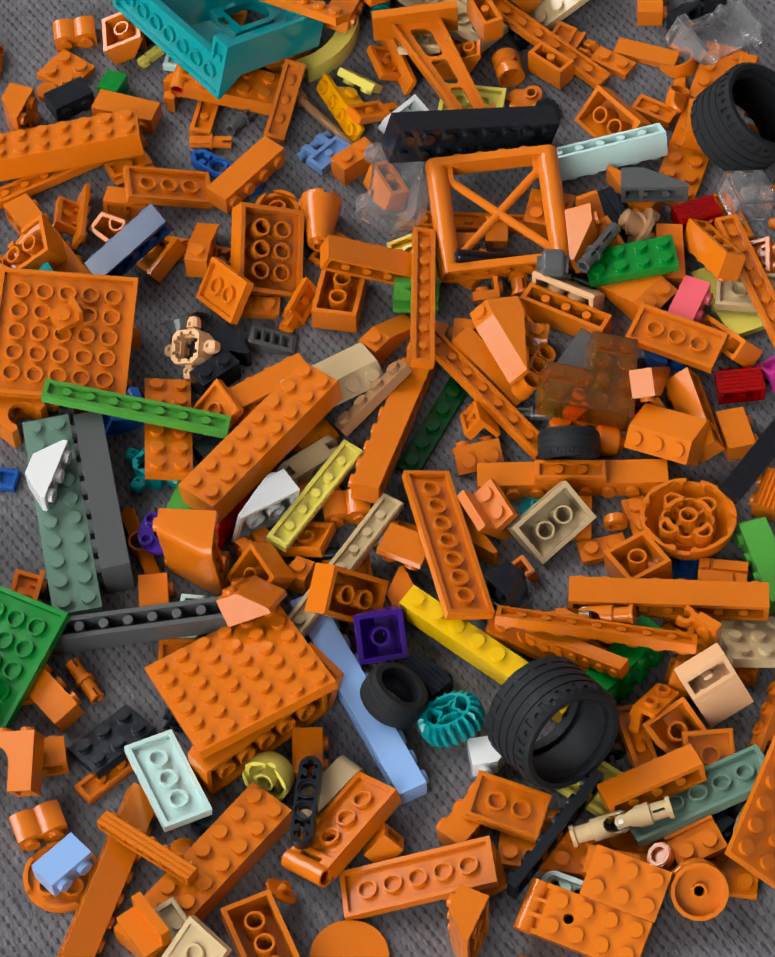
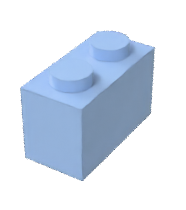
(63, 865)

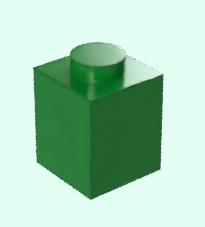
(114, 82)

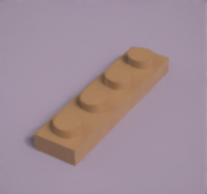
(373, 397)

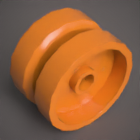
(713, 884)

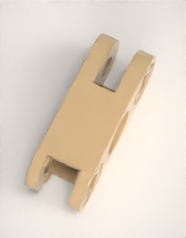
(308, 462)

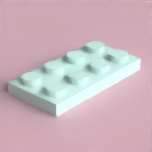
(168, 780)

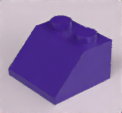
(380, 635)

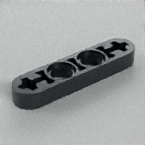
(306, 802)

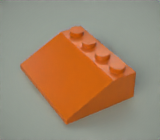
(268, 248)

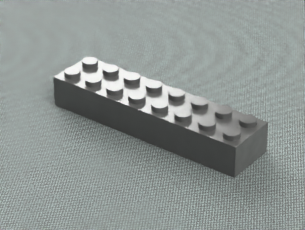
(101, 503)

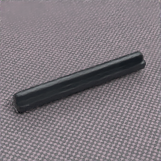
(463, 255)

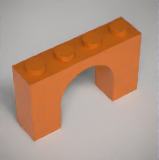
(25, 760)

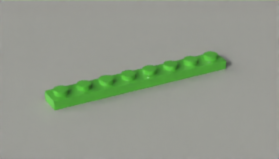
(135, 408)

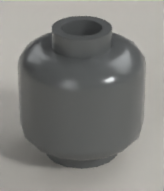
(553, 263)

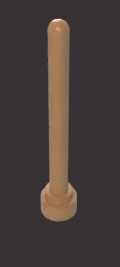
(302, 101)

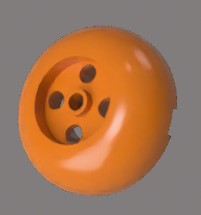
(688, 506)

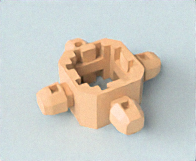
(179, 350)

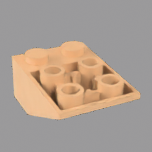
(713, 685)

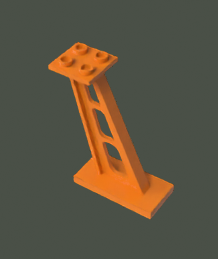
(426, 19)

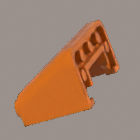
(192, 547)

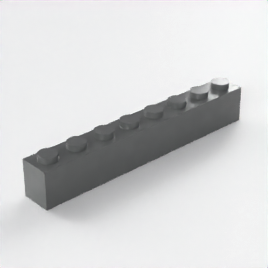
(140, 625)

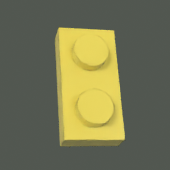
(352, 78)

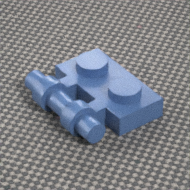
(321, 159)

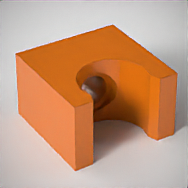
(15, 409)

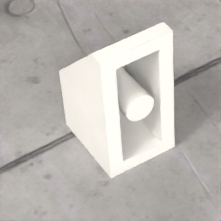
(483, 756)

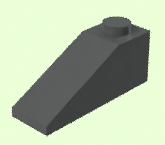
(645, 185)

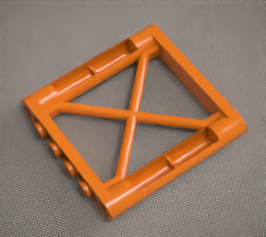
(440, 179)

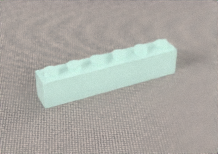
(614, 149)

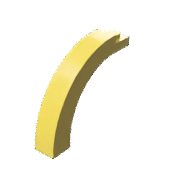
(331, 54)

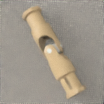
(639, 816)

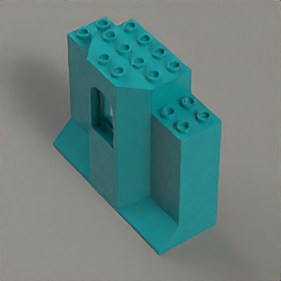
(220, 52)

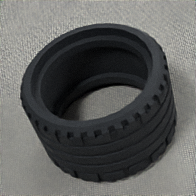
(721, 129)
(531, 700)

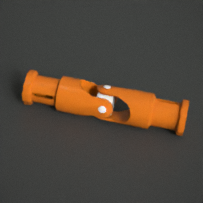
(606, 612)

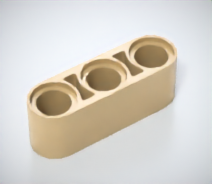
(333, 781)

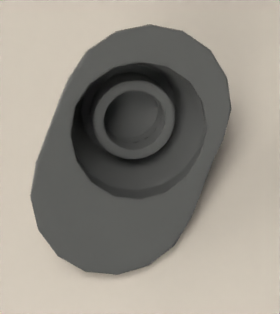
(178, 322)

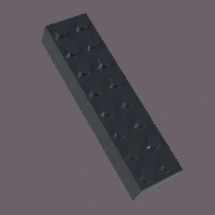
(442, 133)

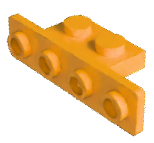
(337, 101)

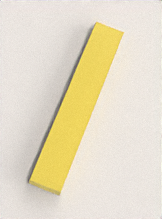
(314, 496)

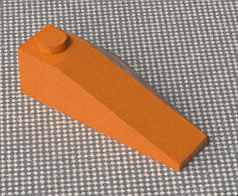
(35, 247)
(504, 333)
(667, 727)

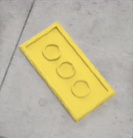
(740, 322)

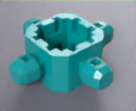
(139, 483)

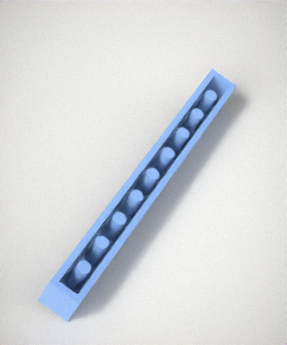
(383, 742)

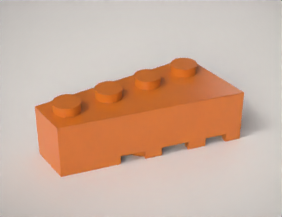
(156, 262)

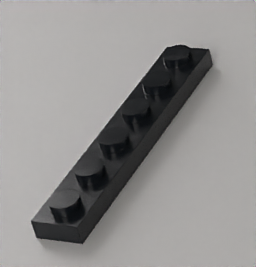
(549, 840)

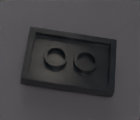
(104, 745)

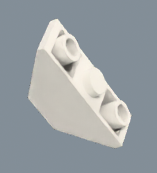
(47, 471)

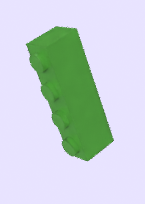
(759, 550)

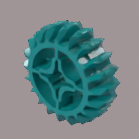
(451, 719)

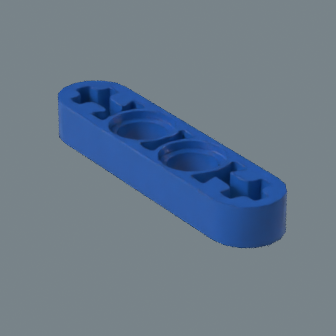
(213, 161)

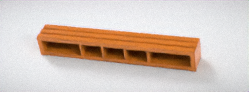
(580, 652)
(148, 847)

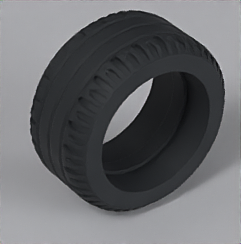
(569, 443)
(385, 706)

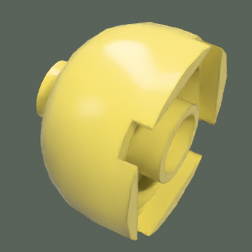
(269, 771)

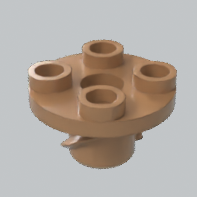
(638, 224)

